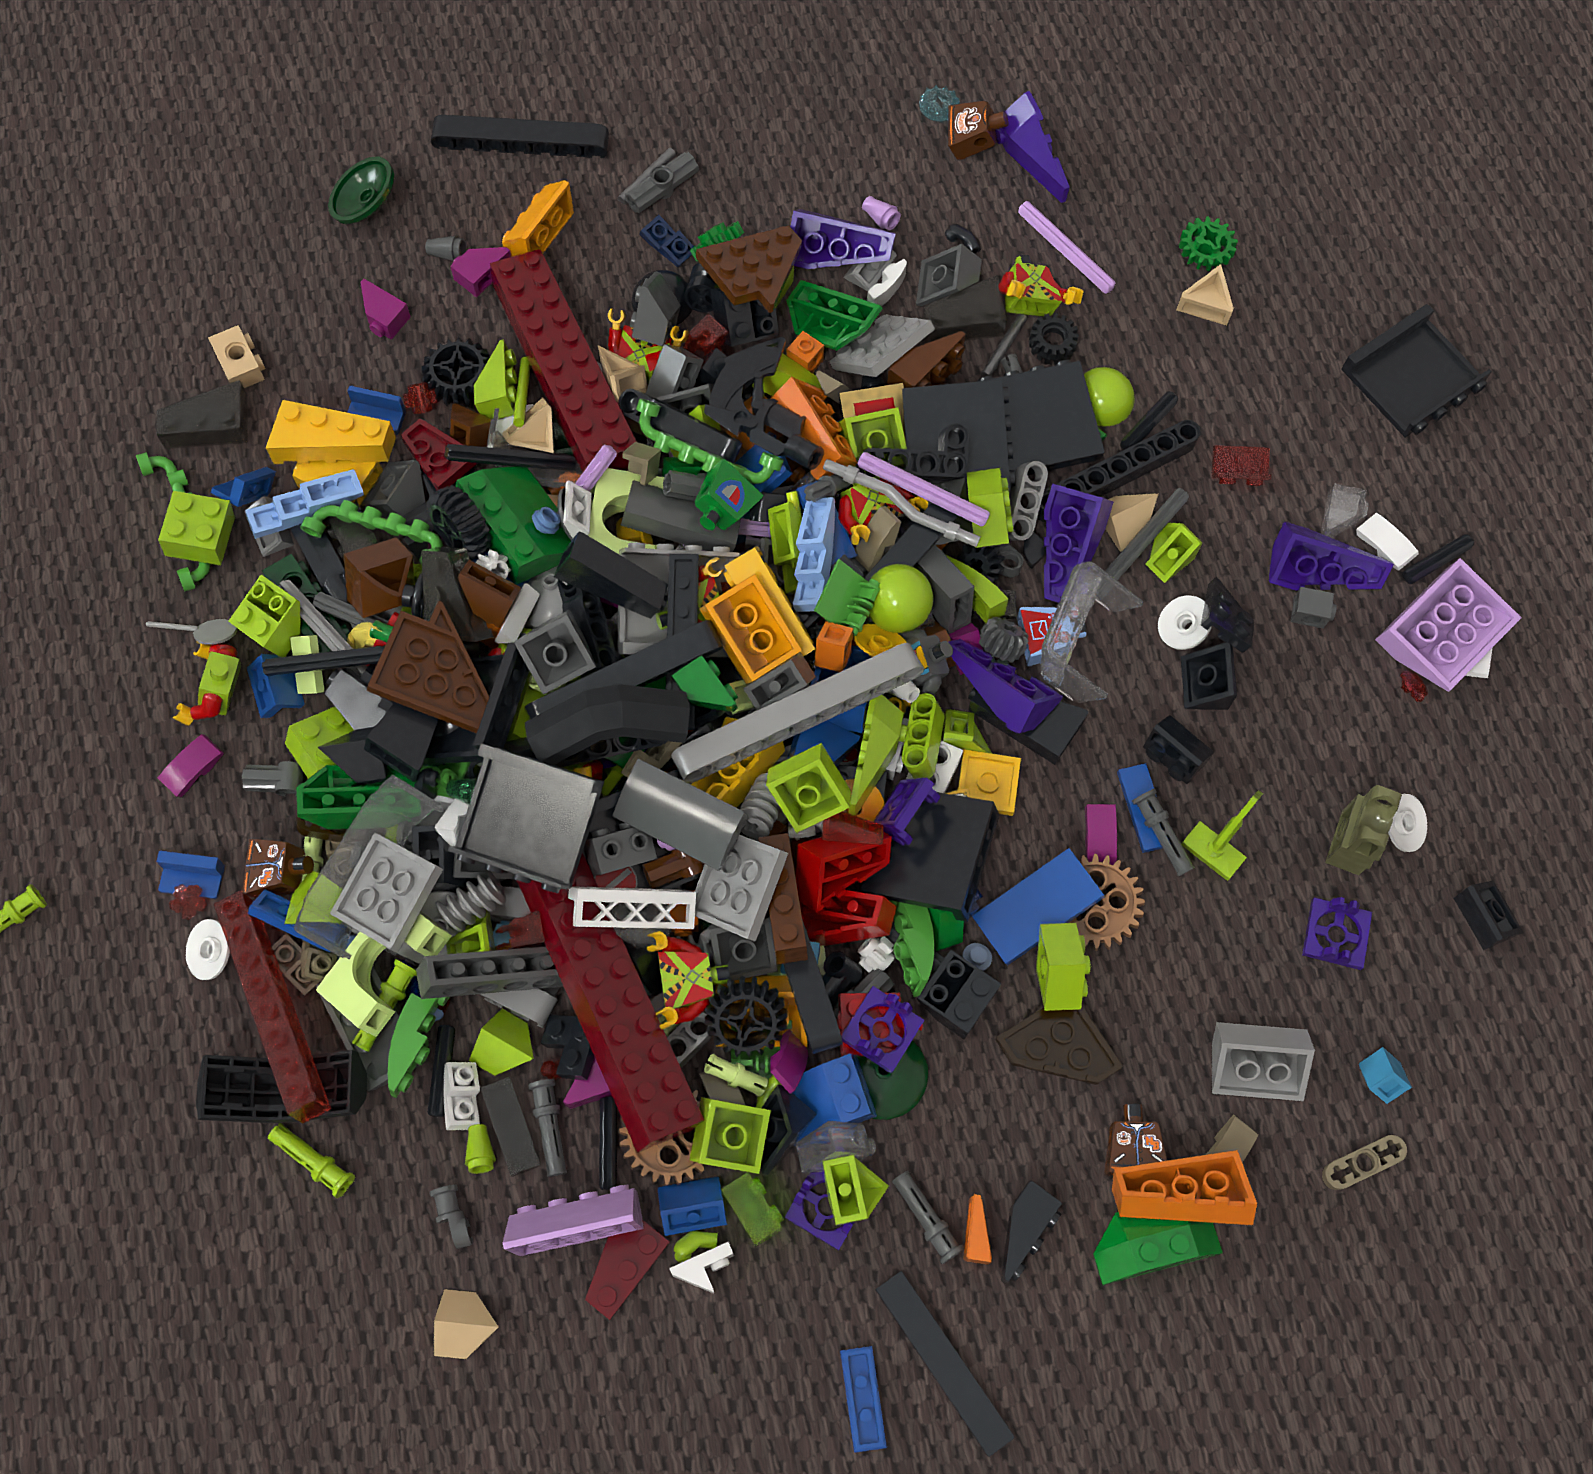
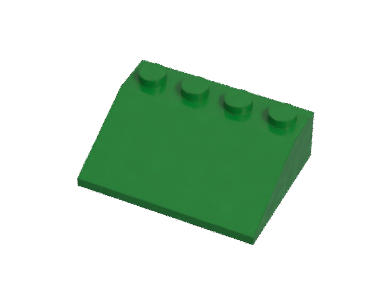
(507, 503)

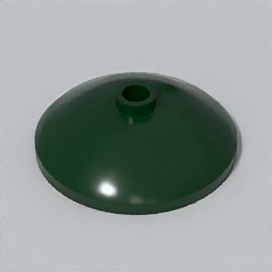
(361, 190)
(900, 1090)

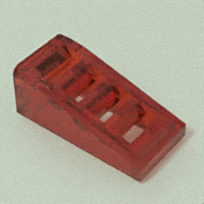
(851, 828)

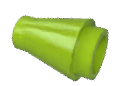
(479, 1150)

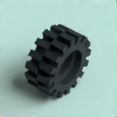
(1058, 326)

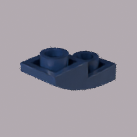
(666, 241)

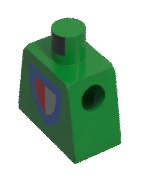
(725, 496)

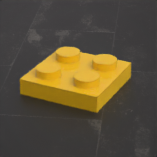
(990, 778)

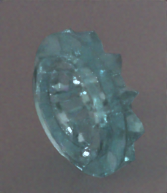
(931, 108)

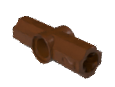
(670, 868)

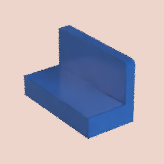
(377, 405)
(246, 487)
(273, 691)
(190, 870)
(691, 1206)

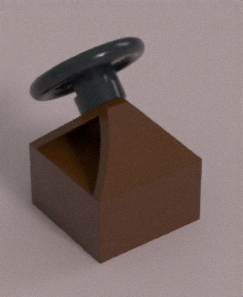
(382, 579)

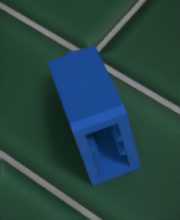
(835, 740)

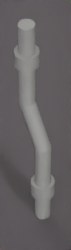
(853, 475)

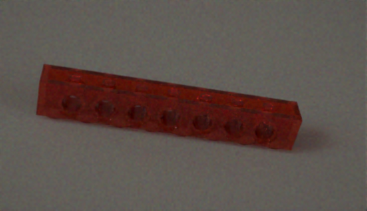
(272, 1009)

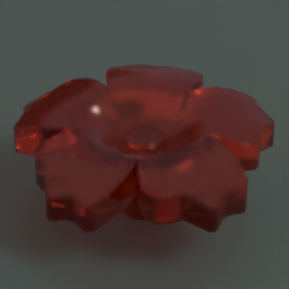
(1413, 684)
(188, 900)

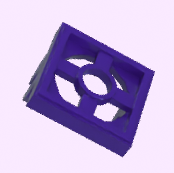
(906, 806)
(1331, 954)
(868, 1048)
(797, 1216)

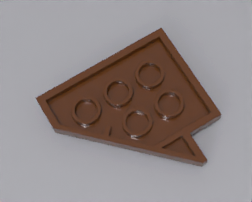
(753, 265)
(430, 671)

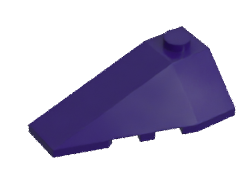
(1030, 147)
(838, 242)
(1072, 534)
(1312, 558)
(1012, 698)

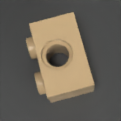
(232, 345)

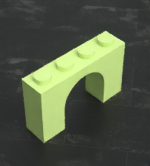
(611, 498)
(349, 983)

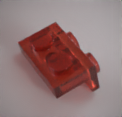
(1240, 463)

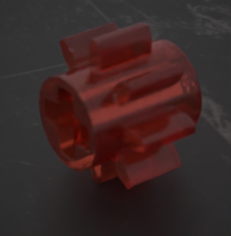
(419, 398)

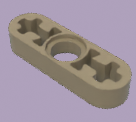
(1379, 1145)

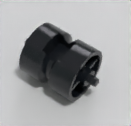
(698, 290)

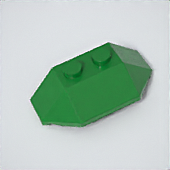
(830, 315)
(334, 798)
(1149, 1245)

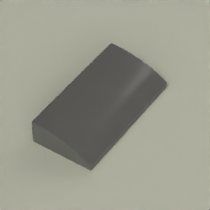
(673, 519)
(679, 814)
(377, 1059)

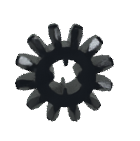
(991, 561)

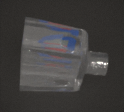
(841, 1139)

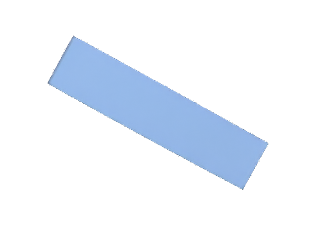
(294, 506)
(815, 553)

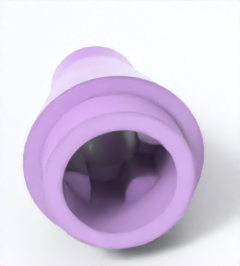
(882, 213)

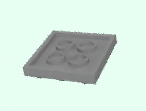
(881, 345)
(742, 889)
(386, 892)

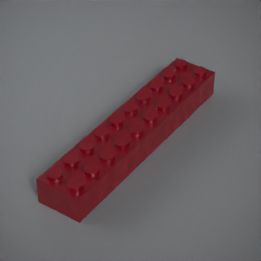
(561, 358)
(616, 1016)

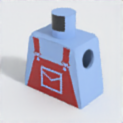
(1036, 623)

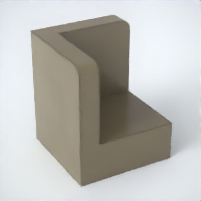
(643, 461)

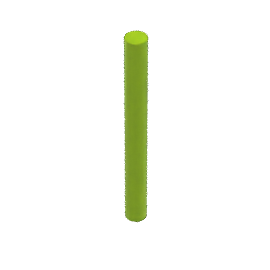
(522, 392)

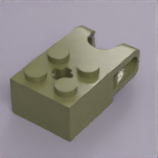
(1363, 830)

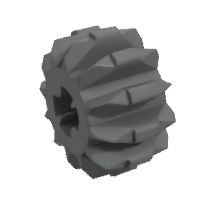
(1003, 639)

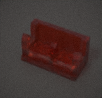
(706, 336)
(524, 932)

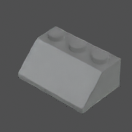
(1261, 1061)

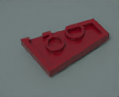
(428, 448)
(623, 1266)

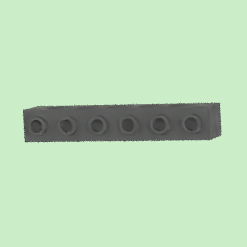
(486, 972)

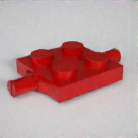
(848, 1004)

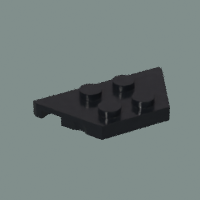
(1227, 616)

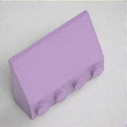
(1449, 626)
(573, 1222)

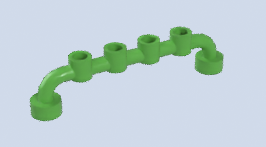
(690, 452)
(177, 481)
(370, 519)

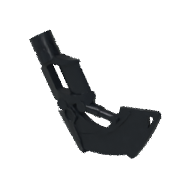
(728, 408)

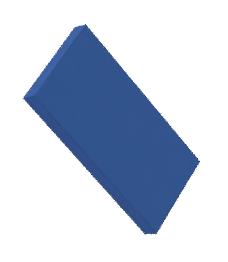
(1047, 896)

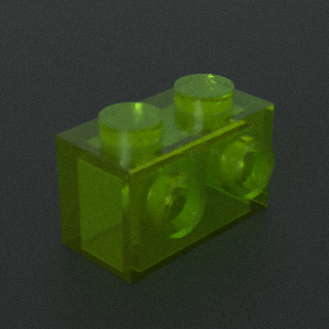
(752, 1210)

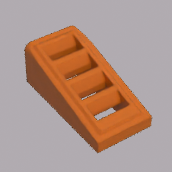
(976, 1239)

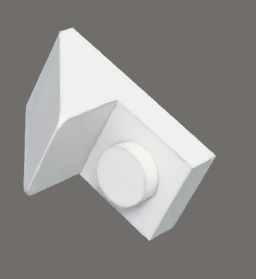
(694, 1271)

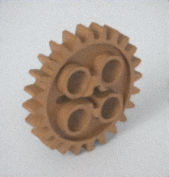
(1115, 920)
(652, 1163)

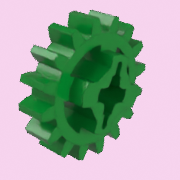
(718, 234)
(1207, 244)

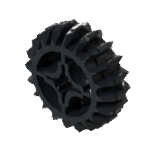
(445, 365)
(459, 521)
(768, 1025)

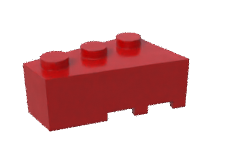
(831, 866)
(849, 918)

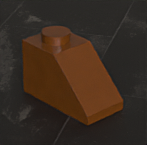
(487, 593)

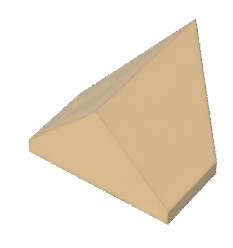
(1208, 298)
(621, 373)
(536, 431)
(1129, 516)
(461, 1324)

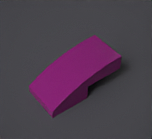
(189, 764)
(1101, 832)
(789, 1062)

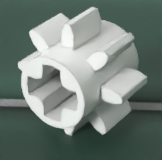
(494, 563)
(876, 954)

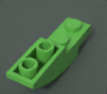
(914, 945)
(408, 1043)

